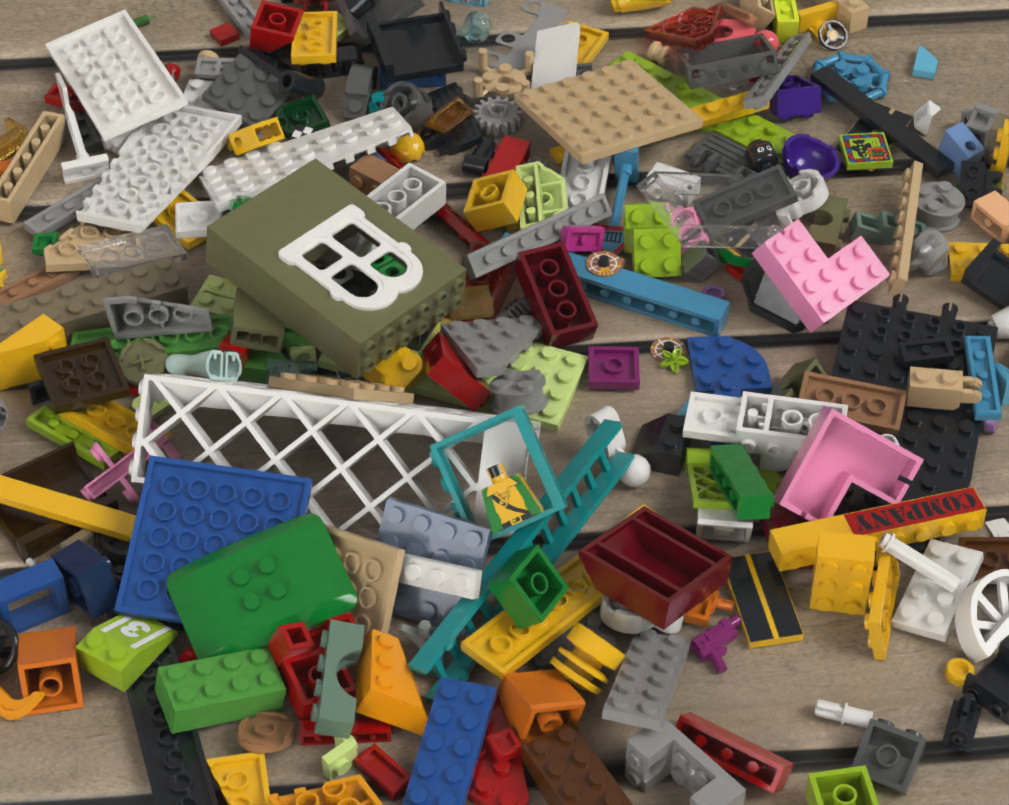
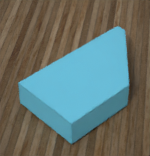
(925, 64)

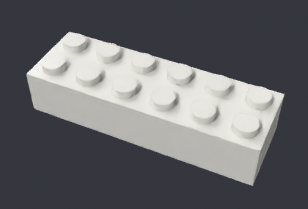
(409, 196)

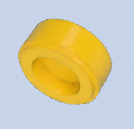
(957, 669)

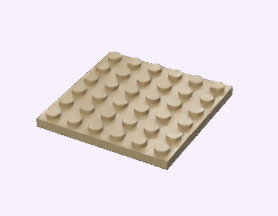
(607, 111)

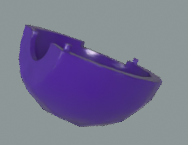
(806, 152)

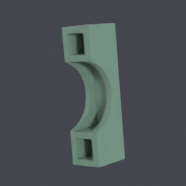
(335, 707)

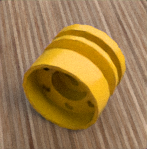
(587, 659)

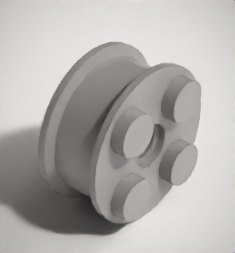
(940, 206)
(517, 389)

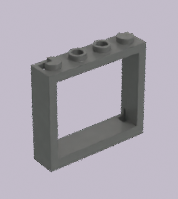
(728, 61)

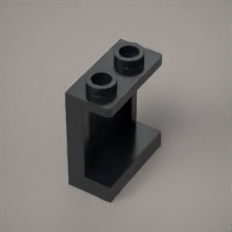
(989, 275)

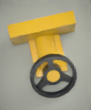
(818, 22)

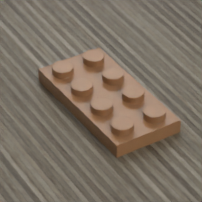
(868, 404)

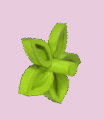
(673, 360)

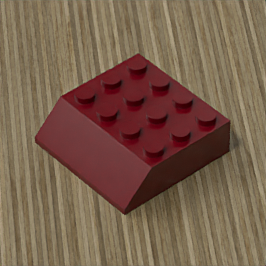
(655, 567)

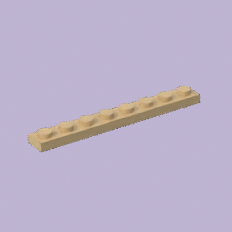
(905, 230)

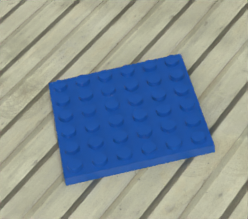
(194, 511)

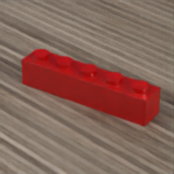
(363, 731)

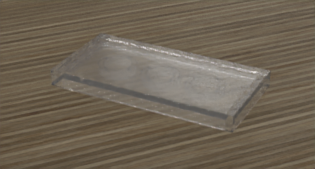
(131, 250)

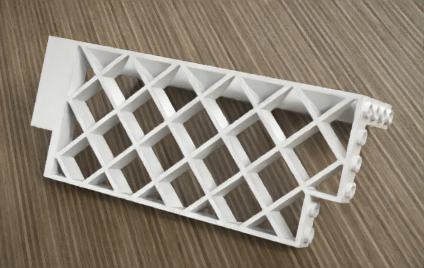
(316, 411)

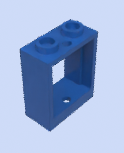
(27, 583)

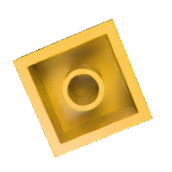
(496, 201)

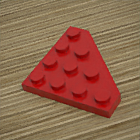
(498, 782)

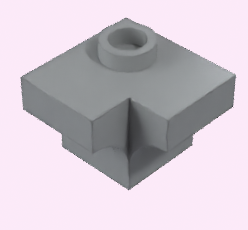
(979, 120)

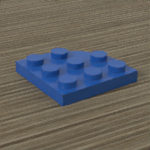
(727, 358)

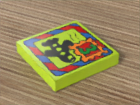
(865, 151)

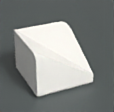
(923, 116)

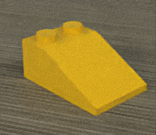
(17, 351)

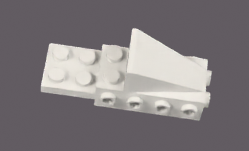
(758, 421)

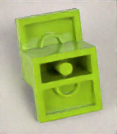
(651, 242)

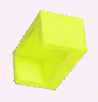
(786, 19)

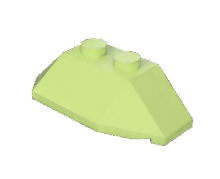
(544, 195)

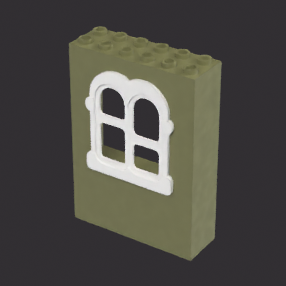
(279, 233)

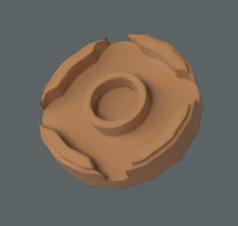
(266, 732)

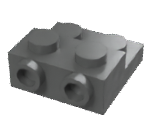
(890, 754)

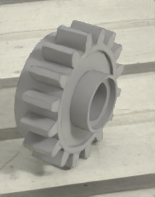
(497, 116)

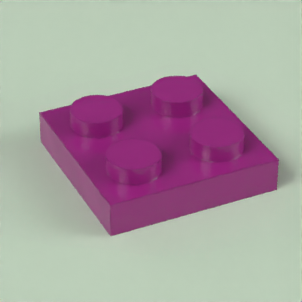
(613, 367)

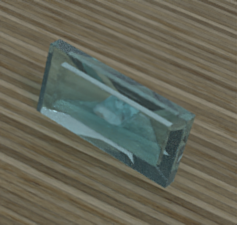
(275, 366)

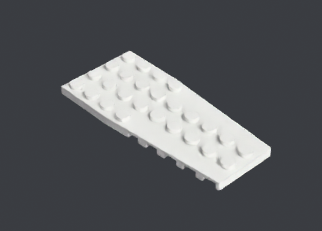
(157, 167)
(265, 167)

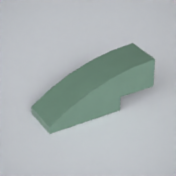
(877, 229)

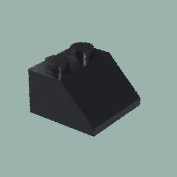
(663, 444)

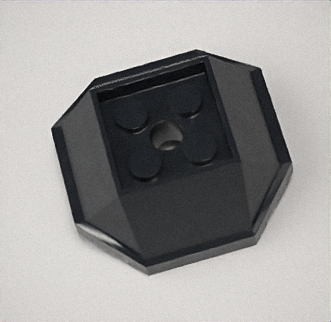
(767, 301)

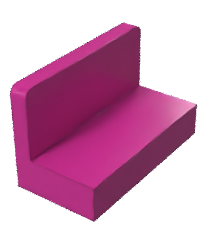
(582, 238)

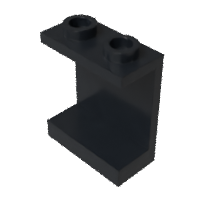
(992, 684)

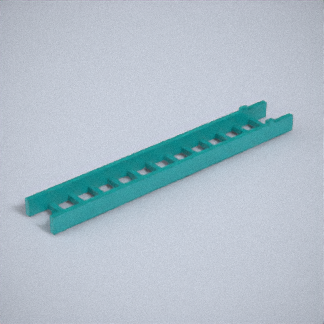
(460, 616)

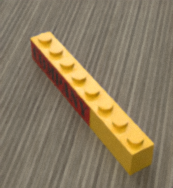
(908, 520)

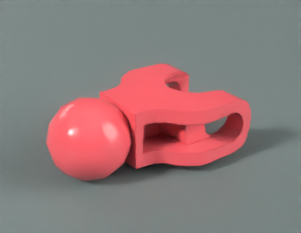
(740, 29)

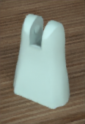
(207, 364)

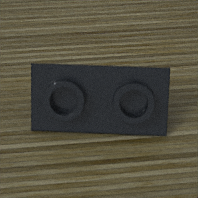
(962, 723)

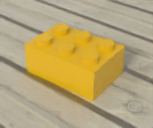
(842, 572)

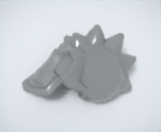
(929, 252)

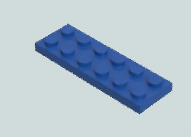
(451, 743)

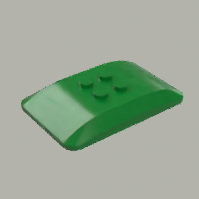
(261, 582)

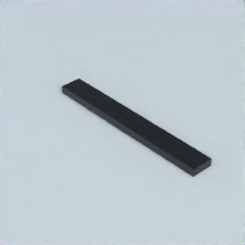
(882, 121)

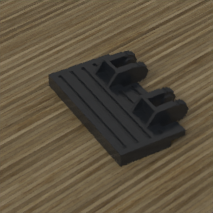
(459, 138)

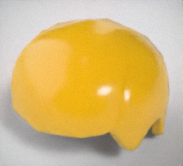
(408, 148)

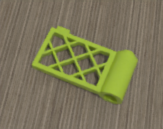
(697, 463)

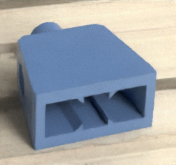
(959, 145)

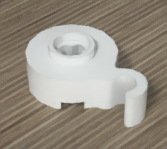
(811, 195)
(625, 621)

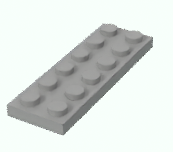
(647, 680)

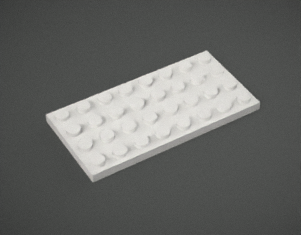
(116, 75)

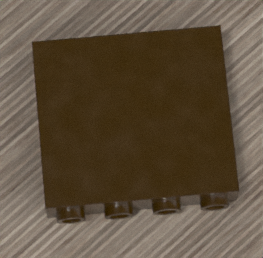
(57, 471)

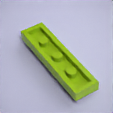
(63, 432)

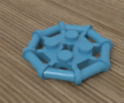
(859, 74)

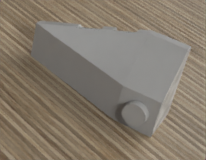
(147, 317)

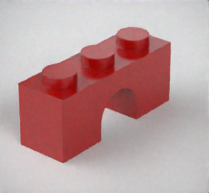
(295, 639)

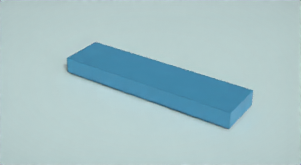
(981, 365)

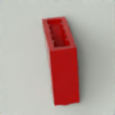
(453, 374)

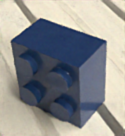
(87, 578)

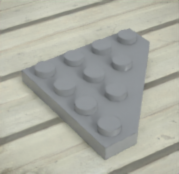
(491, 344)

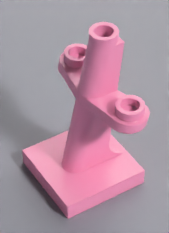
(119, 470)

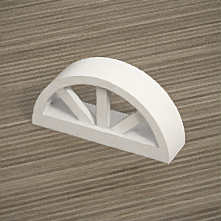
(968, 627)

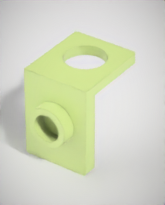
(301, 352)

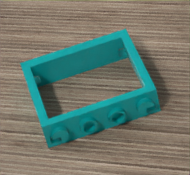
(451, 484)

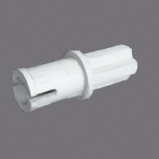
(843, 713)

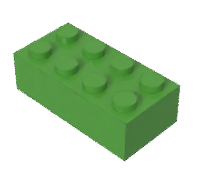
(219, 689)

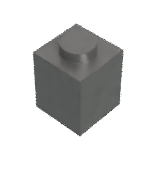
(700, 262)

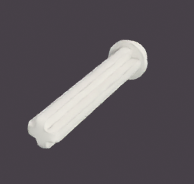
(917, 561)

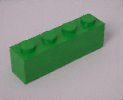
(740, 482)

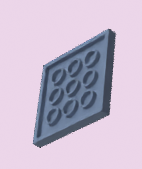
(435, 537)

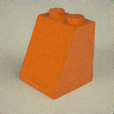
(51, 665)
(538, 702)

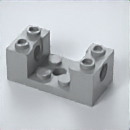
(656, 754)

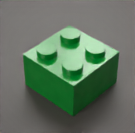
(528, 586)

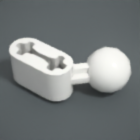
(639, 469)

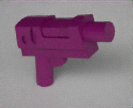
(713, 643)

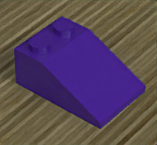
(795, 98)

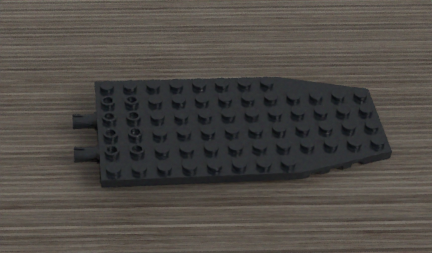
(939, 436)

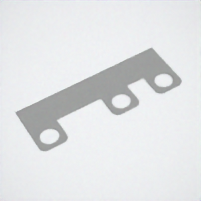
(549, 17)

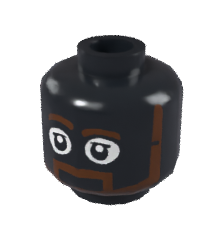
(760, 155)

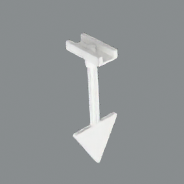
(84, 166)

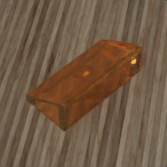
(449, 115)

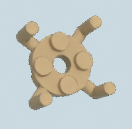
(503, 79)

